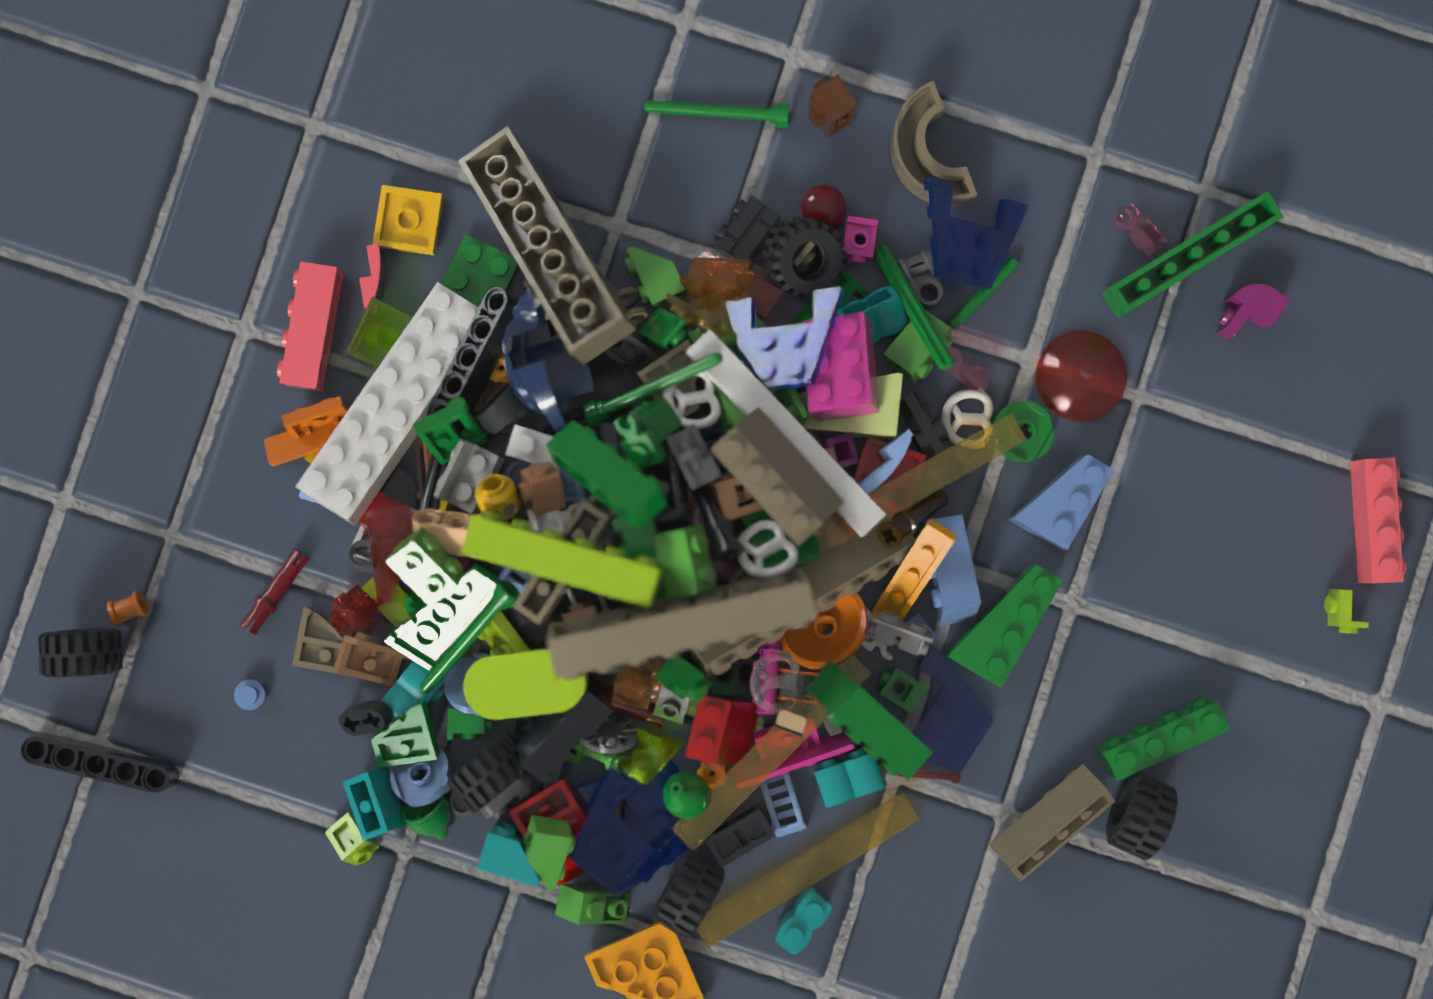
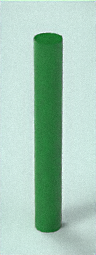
(981, 295)

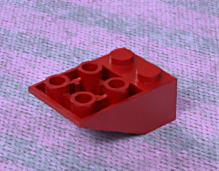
(557, 802)

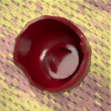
(824, 204)

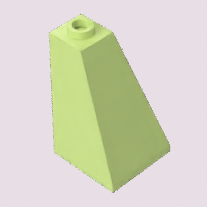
(878, 425)

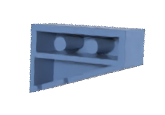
(1065, 502)
(954, 580)

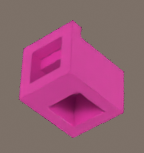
(861, 227)

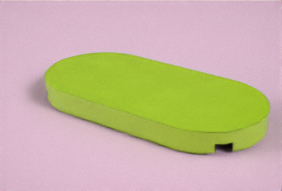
(520, 686)

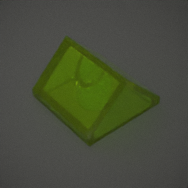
(377, 332)

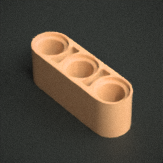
(446, 526)

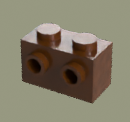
(831, 105)

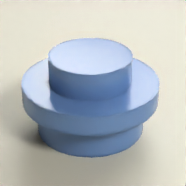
(250, 694)

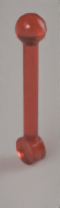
(954, 777)

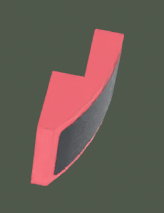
(374, 285)

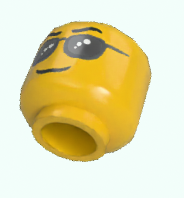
(498, 495)

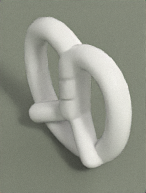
(693, 398)
(965, 418)
(766, 549)

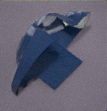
(541, 367)

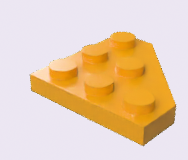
(645, 966)

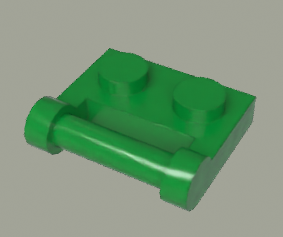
(440, 434)

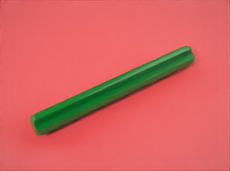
(914, 308)

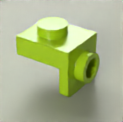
(1339, 610)

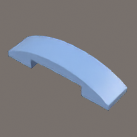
(892, 455)

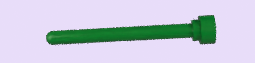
(776, 114)
(598, 411)
(503, 597)

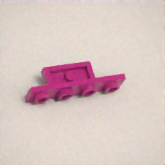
(811, 750)

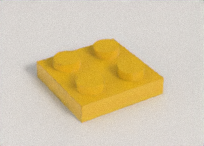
(408, 220)

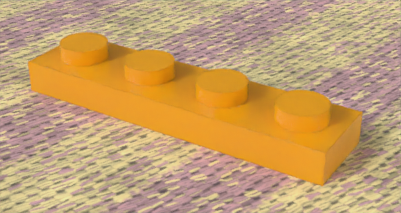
(916, 569)

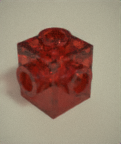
(353, 612)

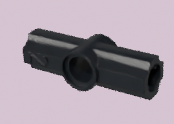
(928, 431)

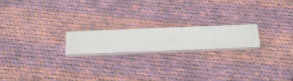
(749, 394)

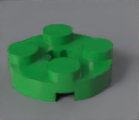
(1038, 426)

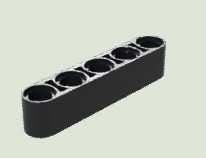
(477, 353)
(86, 766)

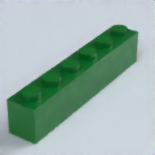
(1192, 254)

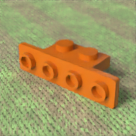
(306, 431)

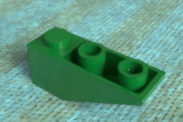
(664, 330)

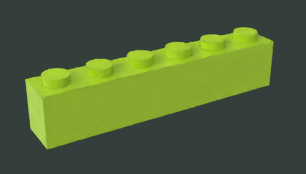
(563, 559)

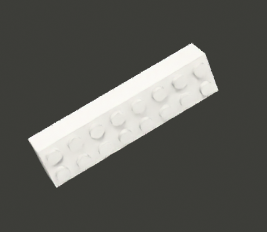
(382, 417)

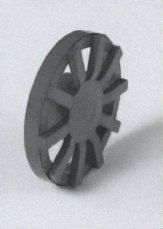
(610, 735)

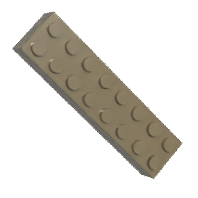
(546, 246)
(680, 623)

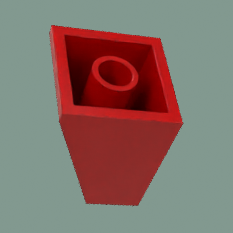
(722, 729)

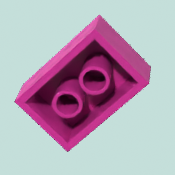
(847, 373)

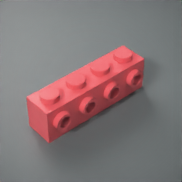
(310, 326)
(1377, 520)

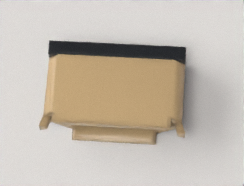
(791, 722)

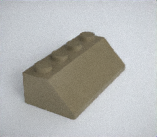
(777, 476)

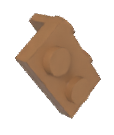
(368, 660)

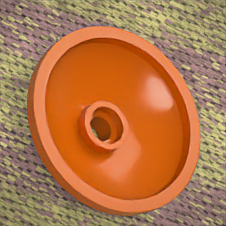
(815, 648)

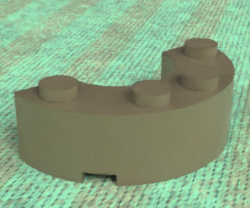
(909, 150)

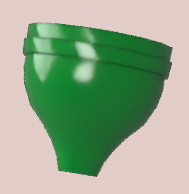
(687, 795)
(429, 819)

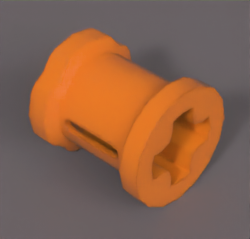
(127, 608)

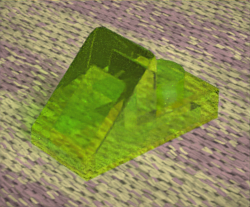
(651, 754)

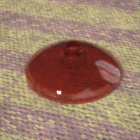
(1061, 382)

